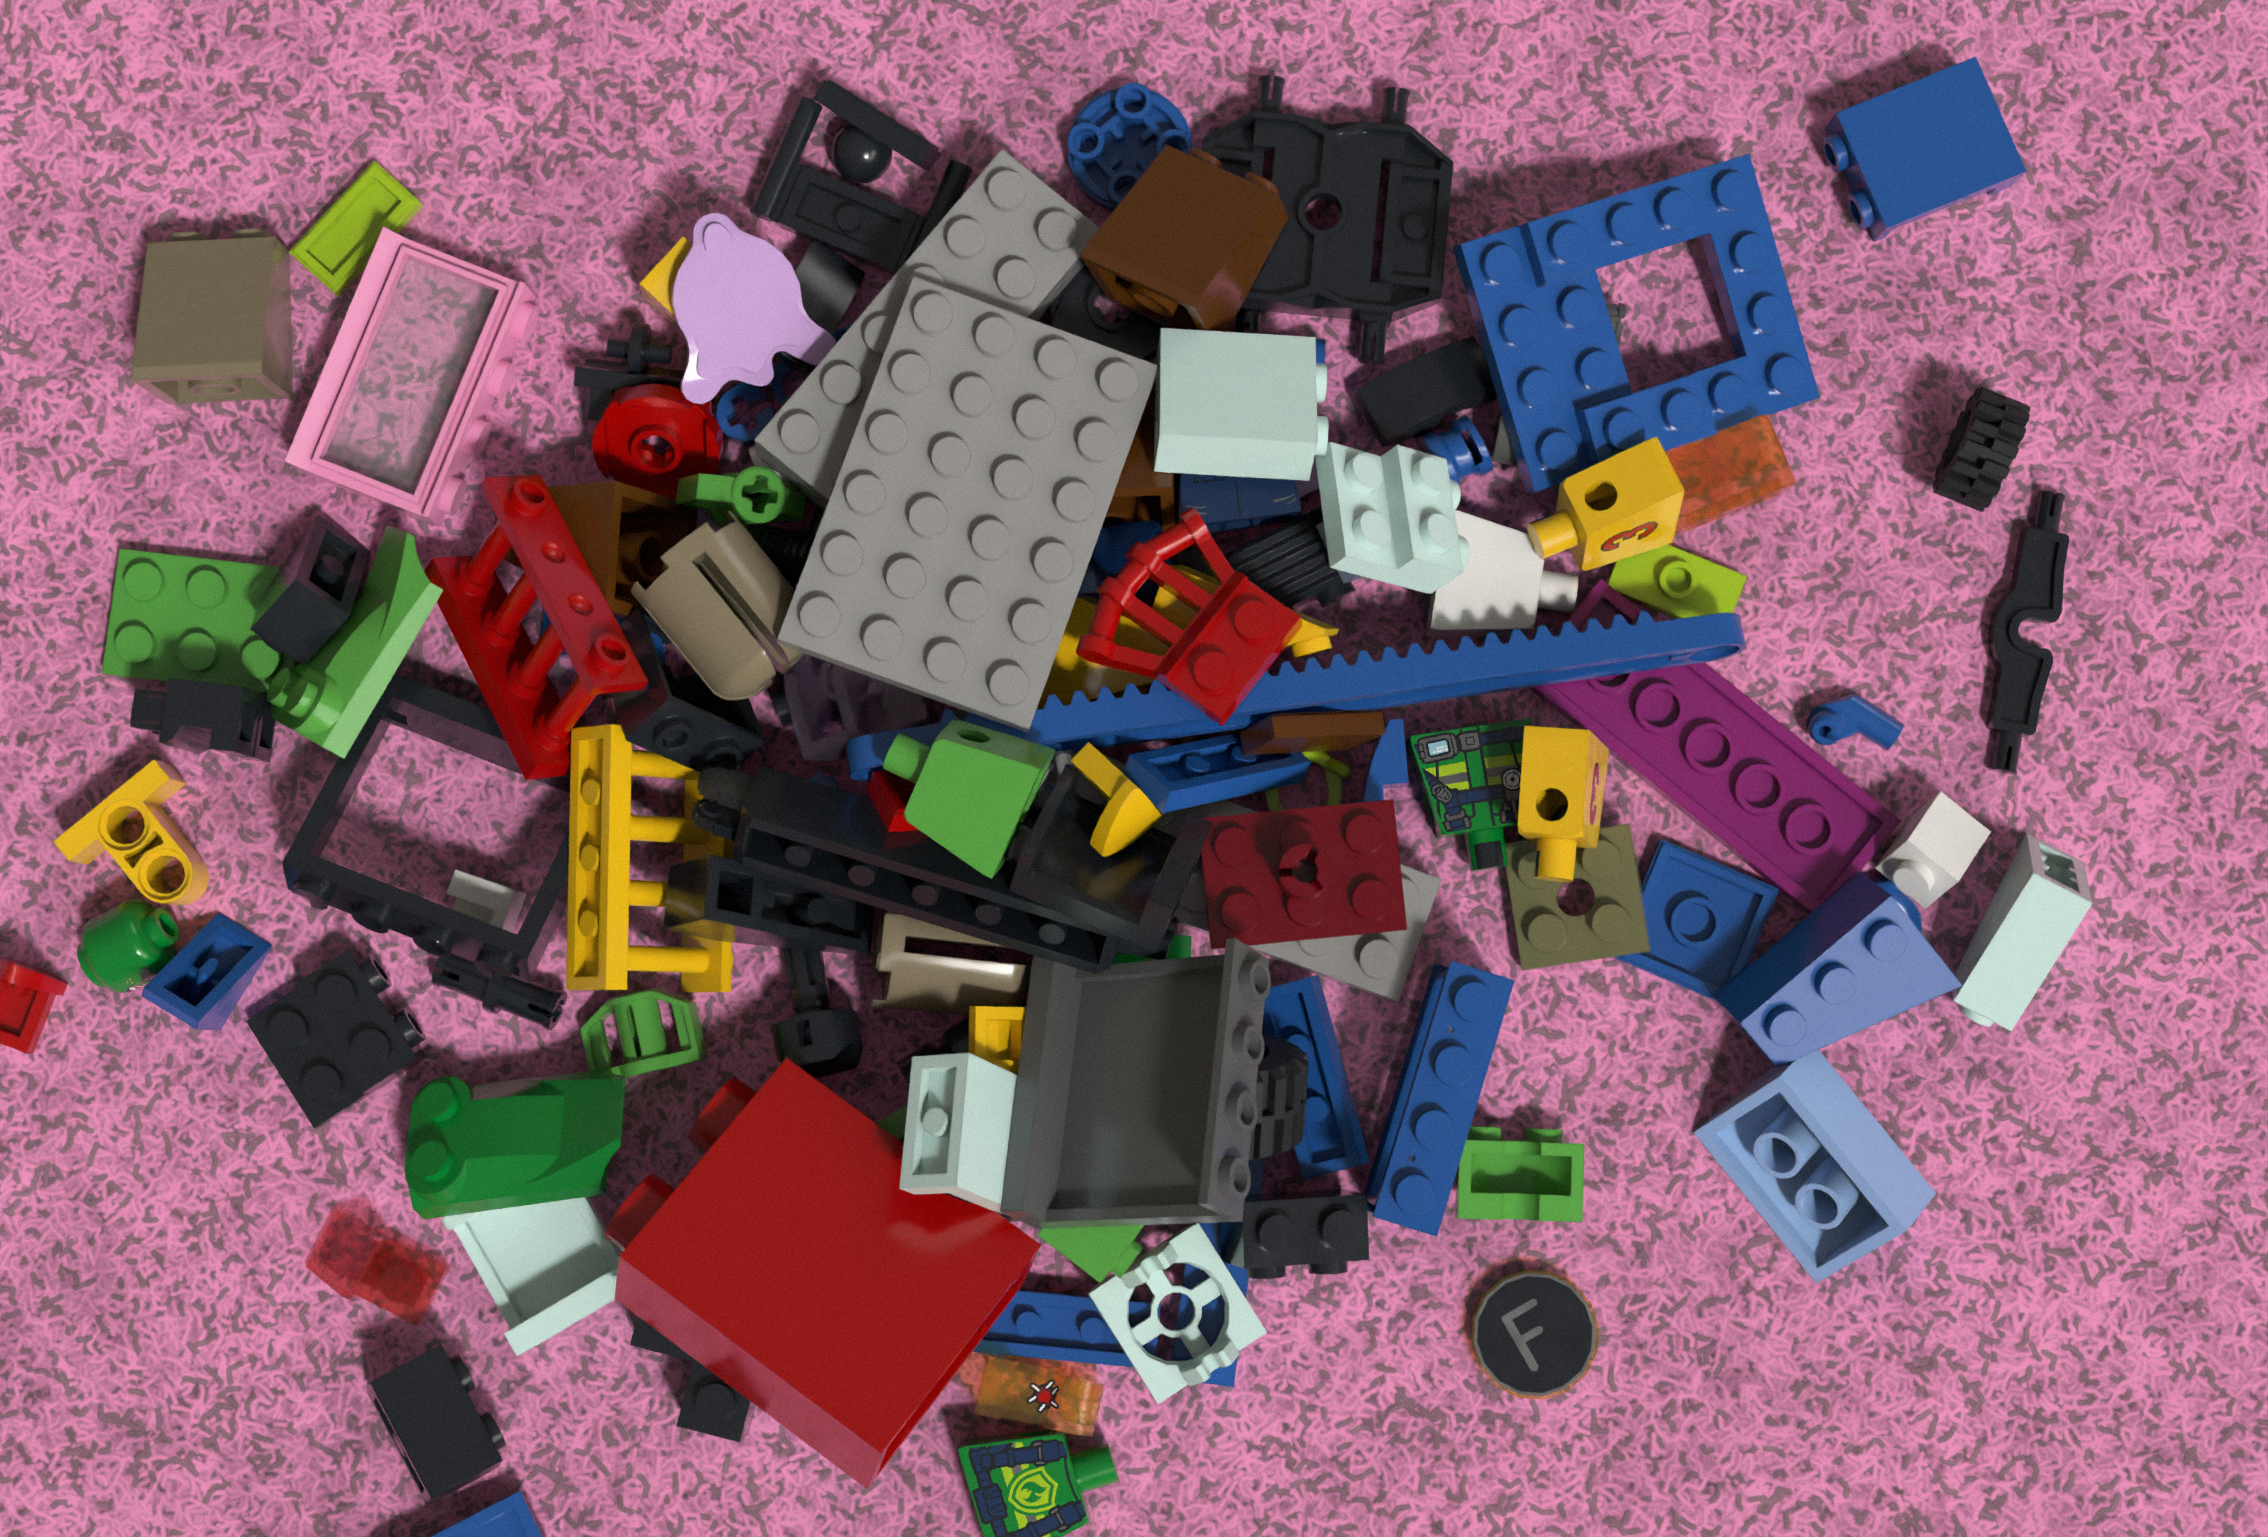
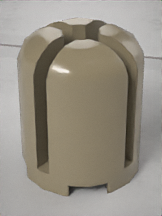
(723, 609)
(940, 982)

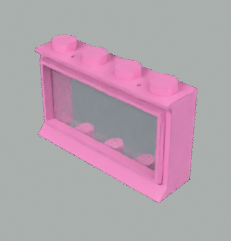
(413, 378)

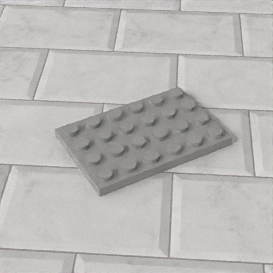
(968, 505)

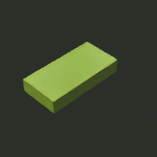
(346, 234)

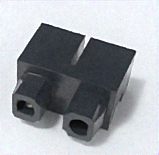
(207, 717)

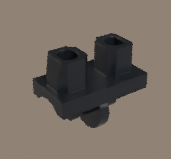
(604, 377)

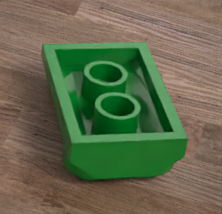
(511, 1141)

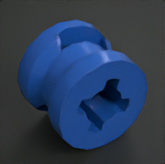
(1461, 447)

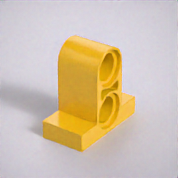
(157, 846)

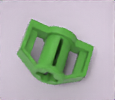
(751, 495)
(643, 1034)

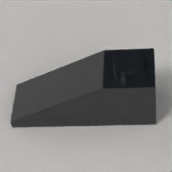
(742, 905)

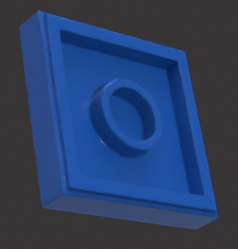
(1699, 920)

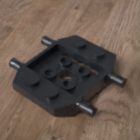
(1341, 162)

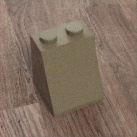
(215, 319)

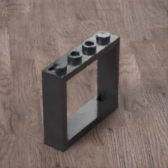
(386, 907)

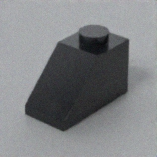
(311, 592)

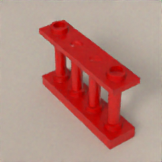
(496, 644)

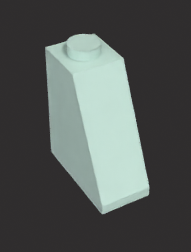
(2022, 933)

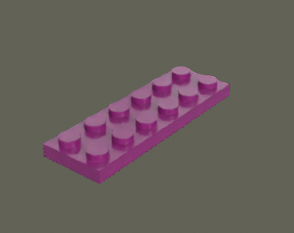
(1728, 767)

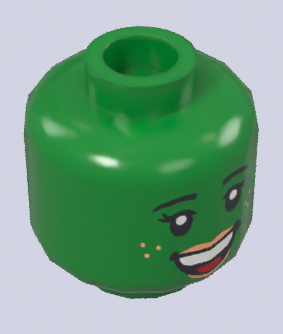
(127, 945)

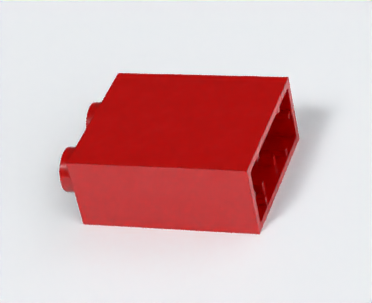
(812, 1272)

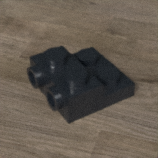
(338, 1036)

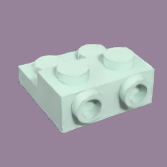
(1391, 516)

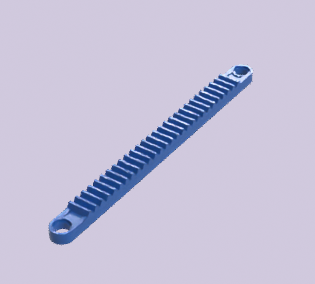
(1359, 686)

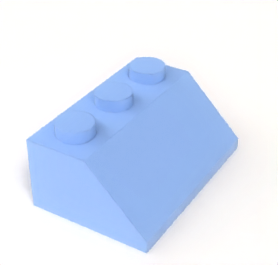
(1816, 1165)

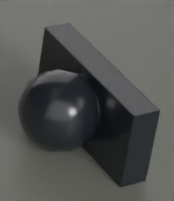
(865, 145)

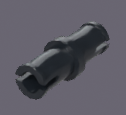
(528, 1001)

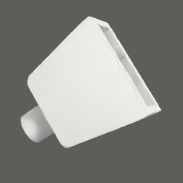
(1498, 586)

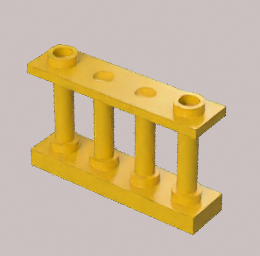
(601, 867)

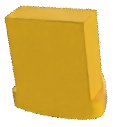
(1128, 810)

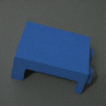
(1922, 148)

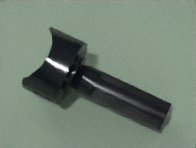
(817, 1036)

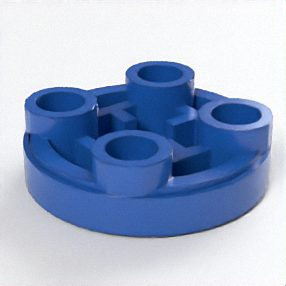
(1120, 139)

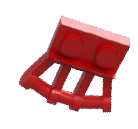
(1224, 645)

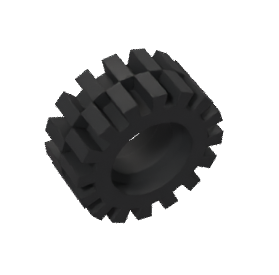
(1981, 449)

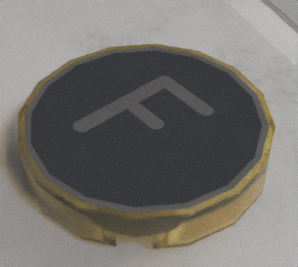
(1533, 1333)

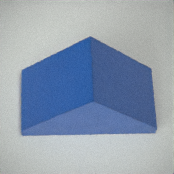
(209, 974)

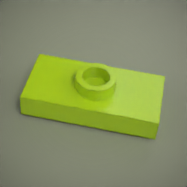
(1676, 583)

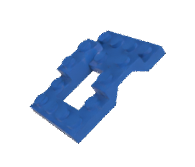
(1556, 345)

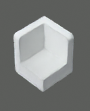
(486, 900)

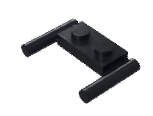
(843, 214)

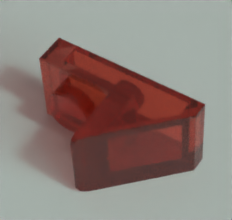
(376, 1267)

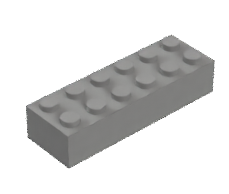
(999, 243)

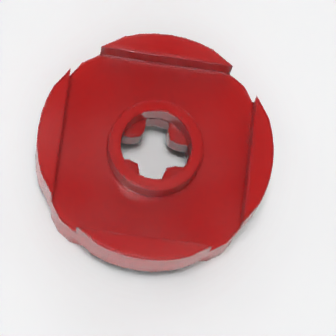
(662, 412)

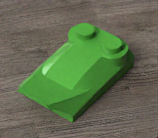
(348, 674)

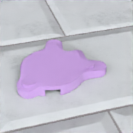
(738, 309)

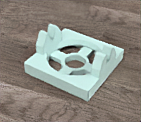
(1240, 1321)

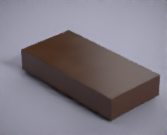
(1312, 732)

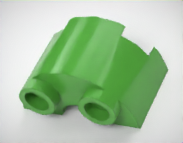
(1520, 1178)

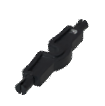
(2022, 666)

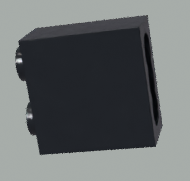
(680, 713)

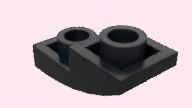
(826, 291)
(1425, 390)

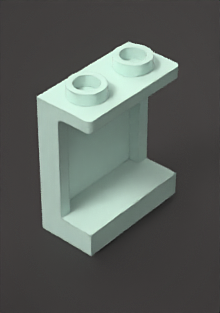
(958, 1128)
(541, 1264)

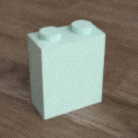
(1238, 404)

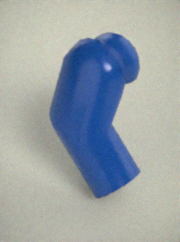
(1852, 716)

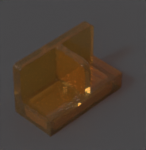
(1729, 472)

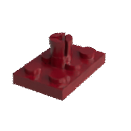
(1303, 874)

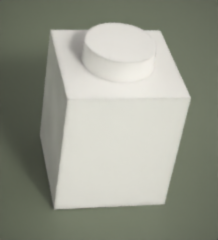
(1933, 850)

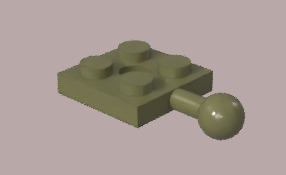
(1608, 930)

